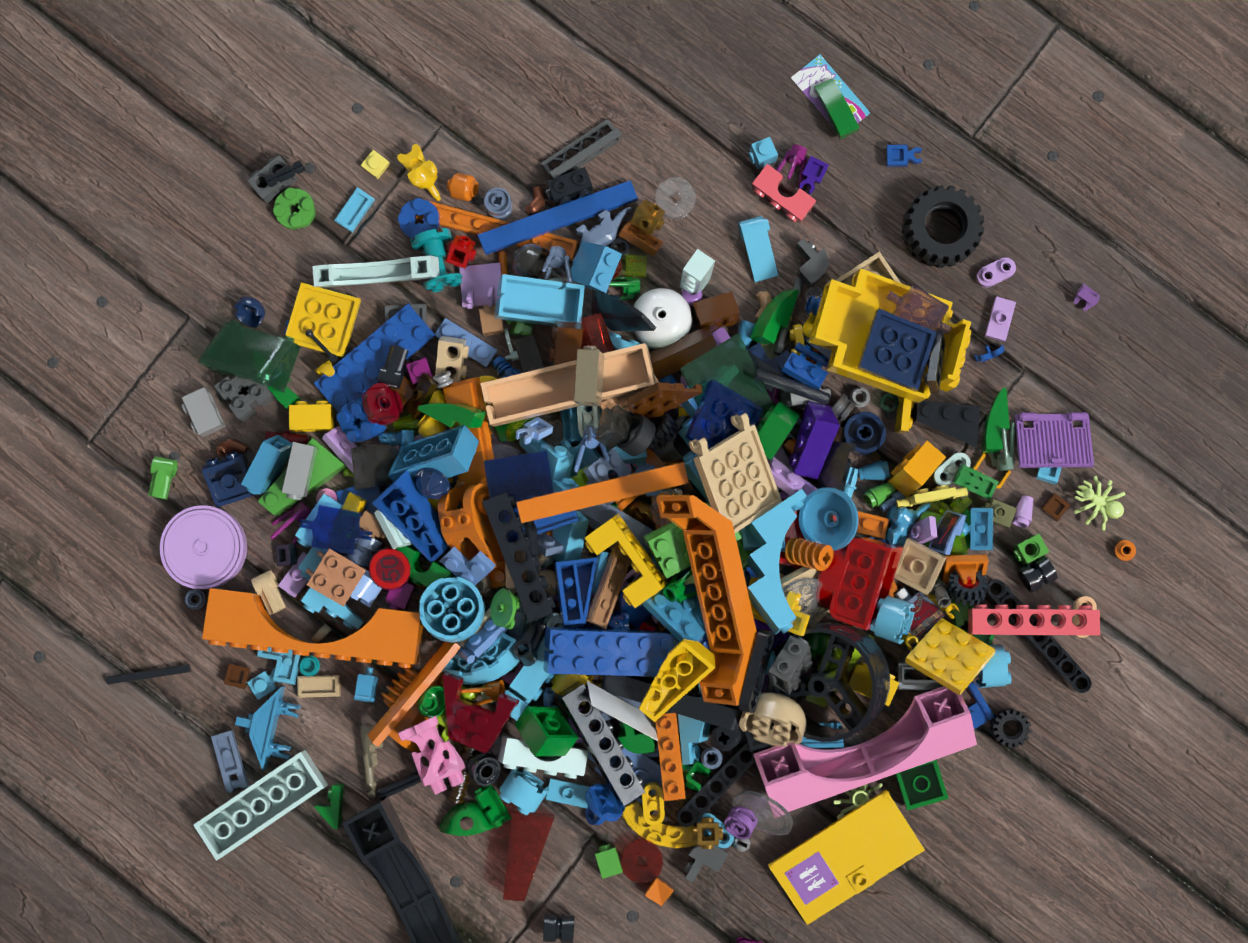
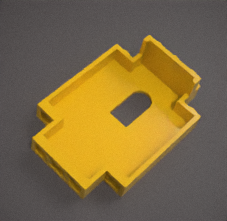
(845, 322)

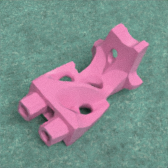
(438, 765)

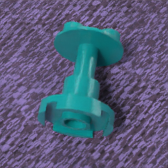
(433, 245)

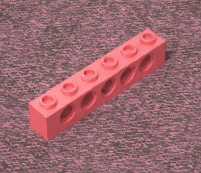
(1088, 624)

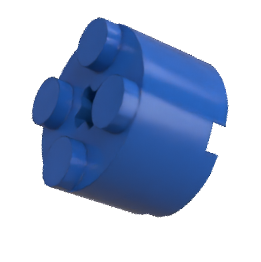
(355, 423)

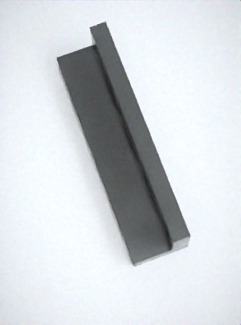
(584, 155)

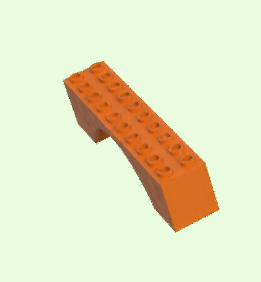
(245, 621)

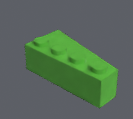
(324, 469)

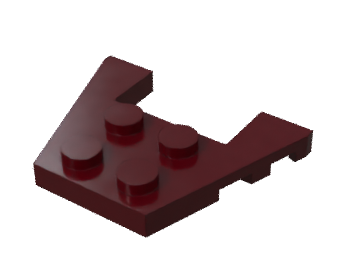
(471, 723)

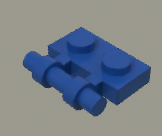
(805, 371)

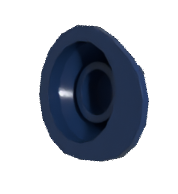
(432, 483)

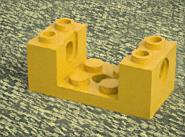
(651, 579)

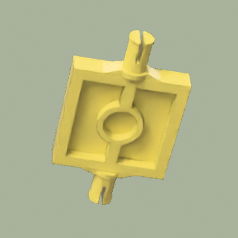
(924, 496)

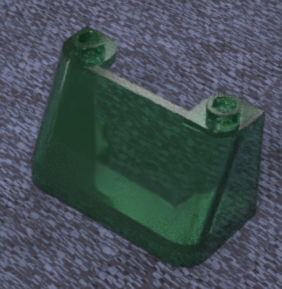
(251, 355)

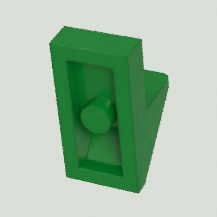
(333, 812)

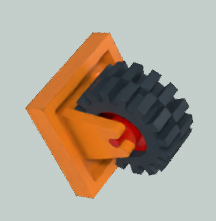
(966, 578)

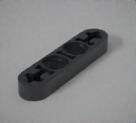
(756, 671)

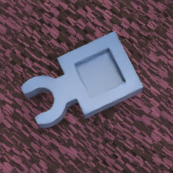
(534, 429)

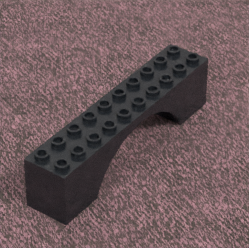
(394, 861)

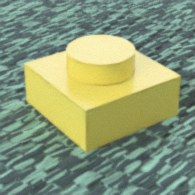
(375, 164)

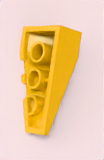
(677, 676)

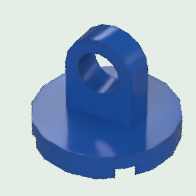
(602, 804)

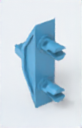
(263, 725)

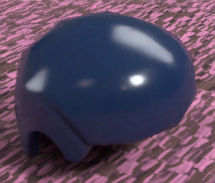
(250, 311)

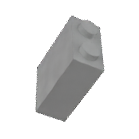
(299, 471)

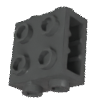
(790, 665)

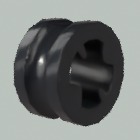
(619, 242)

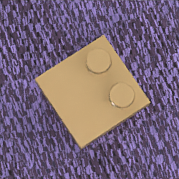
(919, 566)

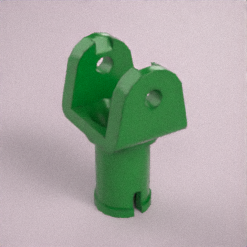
(689, 772)

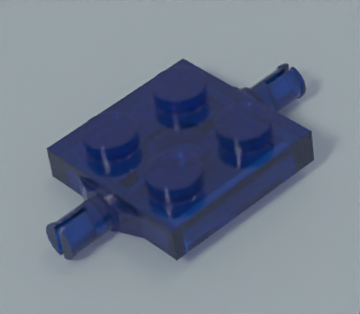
(336, 529)

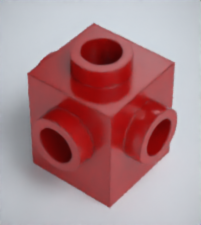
(460, 251)

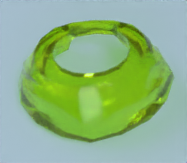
(512, 427)

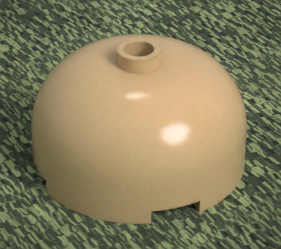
(778, 710)

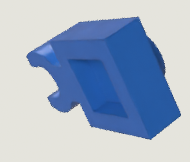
(899, 155)

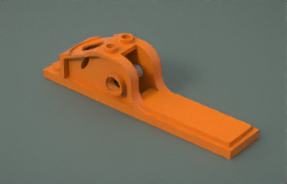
(470, 525)

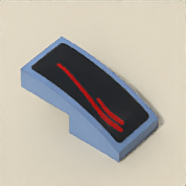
(949, 526)

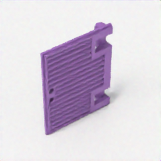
(1054, 440)

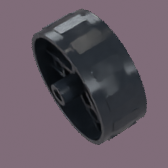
(826, 681)

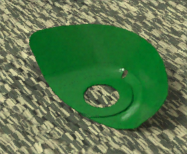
(451, 822)

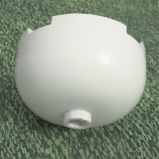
(672, 327)

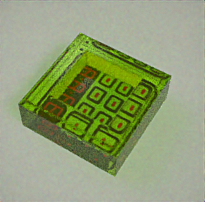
(635, 266)

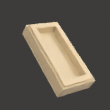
(319, 686)

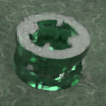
(885, 408)

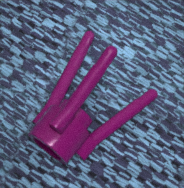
(796, 157)
(298, 512)

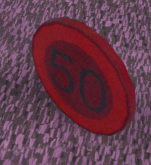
(389, 569)

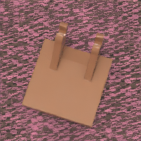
(335, 576)

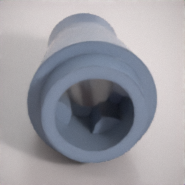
(713, 763)

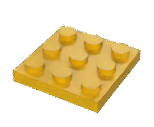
(327, 315)
(950, 656)

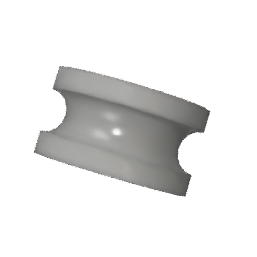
(443, 379)

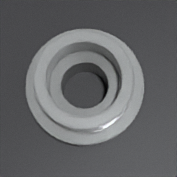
(865, 394)

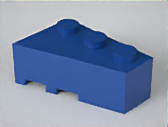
(574, 588)

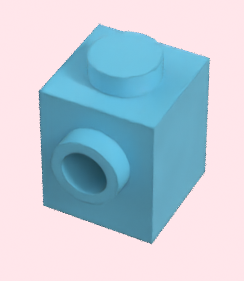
(763, 153)

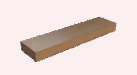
(609, 588)

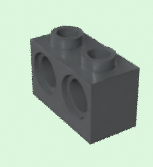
(258, 176)

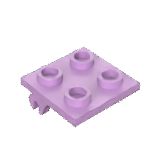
(480, 285)

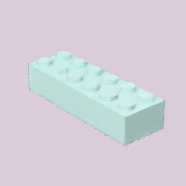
(260, 805)

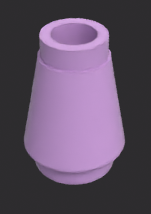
(1023, 514)

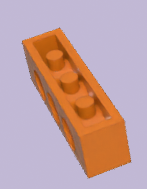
(670, 757)

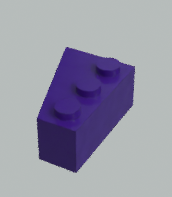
(814, 440)

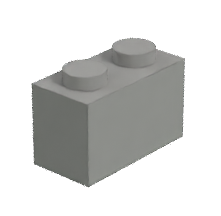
(203, 412)

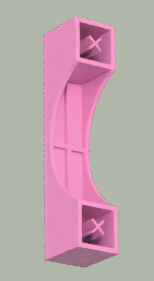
(930, 729)

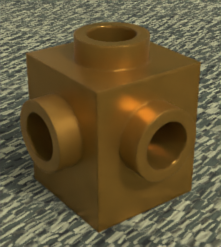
(648, 217)
(713, 839)

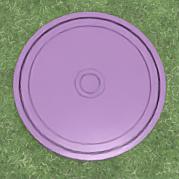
(203, 547)

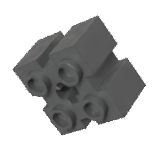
(243, 405)

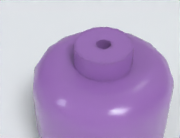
(691, 298)

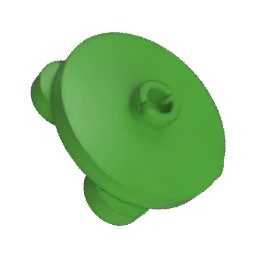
(504, 608)

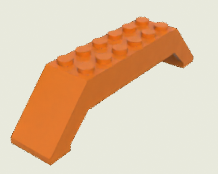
(720, 592)

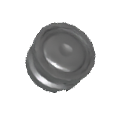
(843, 408)

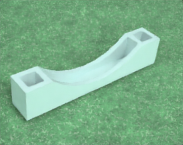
(376, 272)

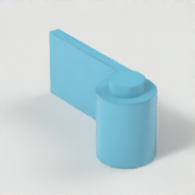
(758, 247)

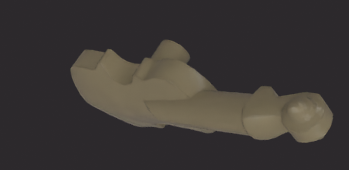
(369, 758)

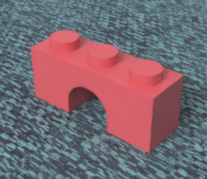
(796, 206)

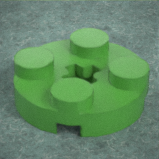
(305, 205)

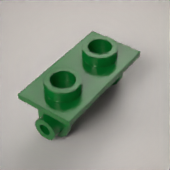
(498, 811)

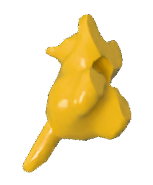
(421, 172)

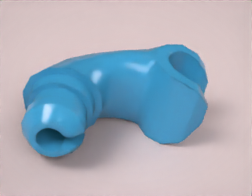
(397, 438)

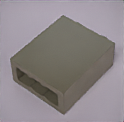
(589, 376)

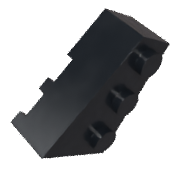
(952, 421)

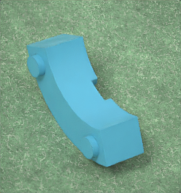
(489, 665)

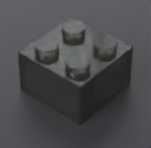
(373, 466)

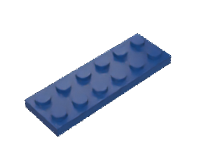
(362, 365)

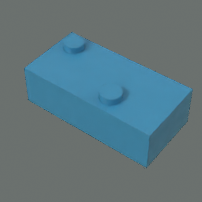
(445, 451)

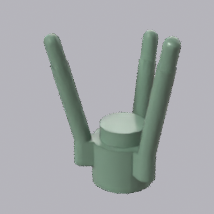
(1006, 460)

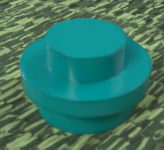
(309, 665)

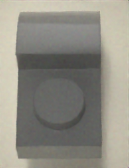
(816, 262)
(712, 858)

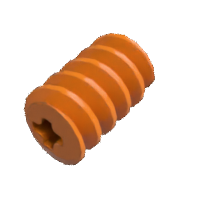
(809, 554)
(399, 686)

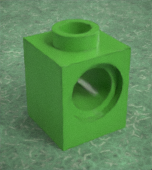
(1038, 546)
(608, 860)

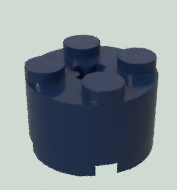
(873, 428)

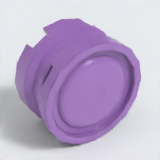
(740, 822)

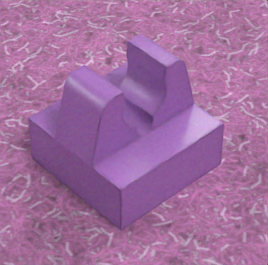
(1087, 294)

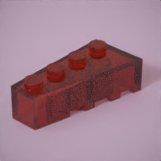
(525, 848)

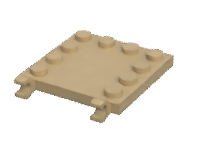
(737, 475)

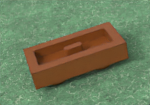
(647, 243)

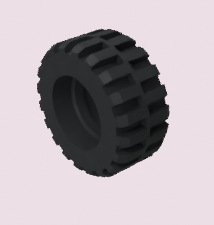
(954, 203)

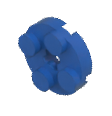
(418, 207)

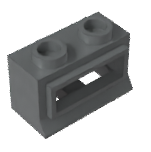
(913, 684)

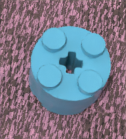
(893, 619)
(996, 670)
(523, 790)

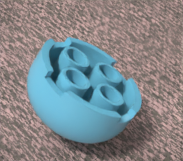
(439, 610)

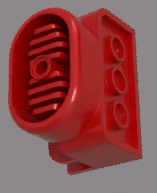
(858, 580)

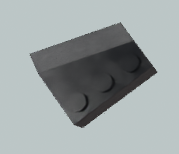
(835, 466)

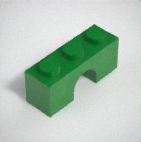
(419, 575)

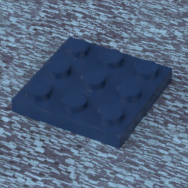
(897, 350)

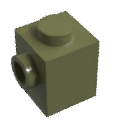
(1002, 513)

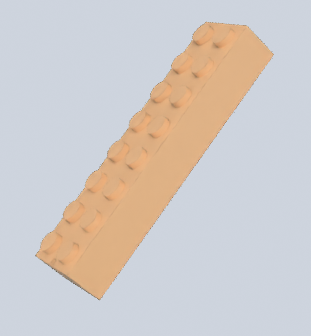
(554, 386)

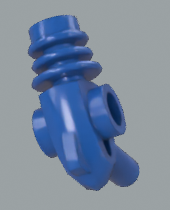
(504, 368)

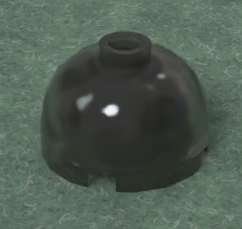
(529, 260)

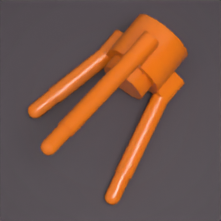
(491, 689)

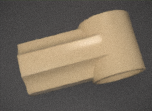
(267, 587)

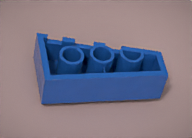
(412, 516)

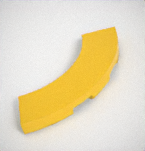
(659, 834)

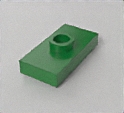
(975, 481)

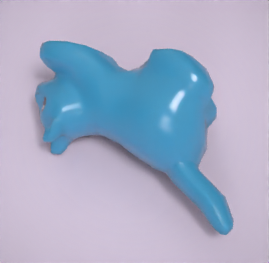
(901, 521)

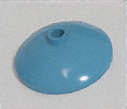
(817, 518)

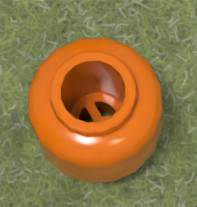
(463, 187)

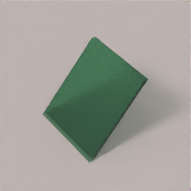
(731, 367)

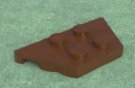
(660, 398)

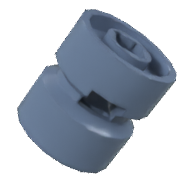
(498, 203)
(364, 551)

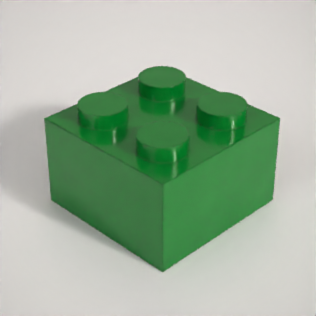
(776, 427)
(546, 731)
(922, 785)

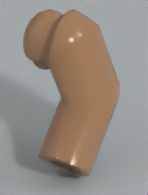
(764, 299)

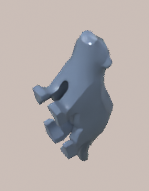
(604, 232)

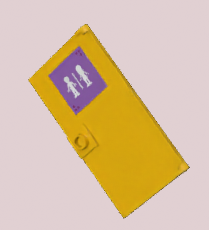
(846, 857)

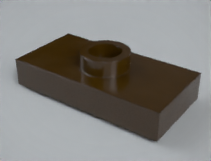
(421, 395)

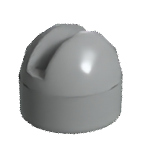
(740, 848)

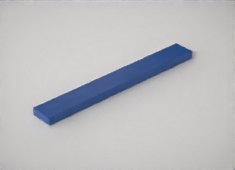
(557, 217)

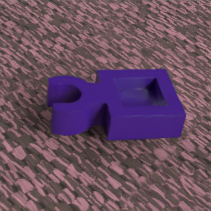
(813, 172)

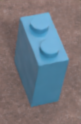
(594, 266)
(267, 464)

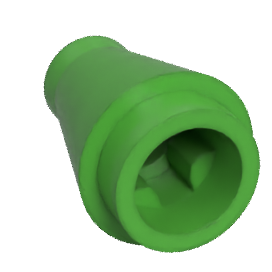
(878, 494)

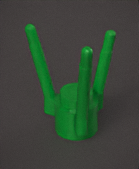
(629, 285)
(675, 589)

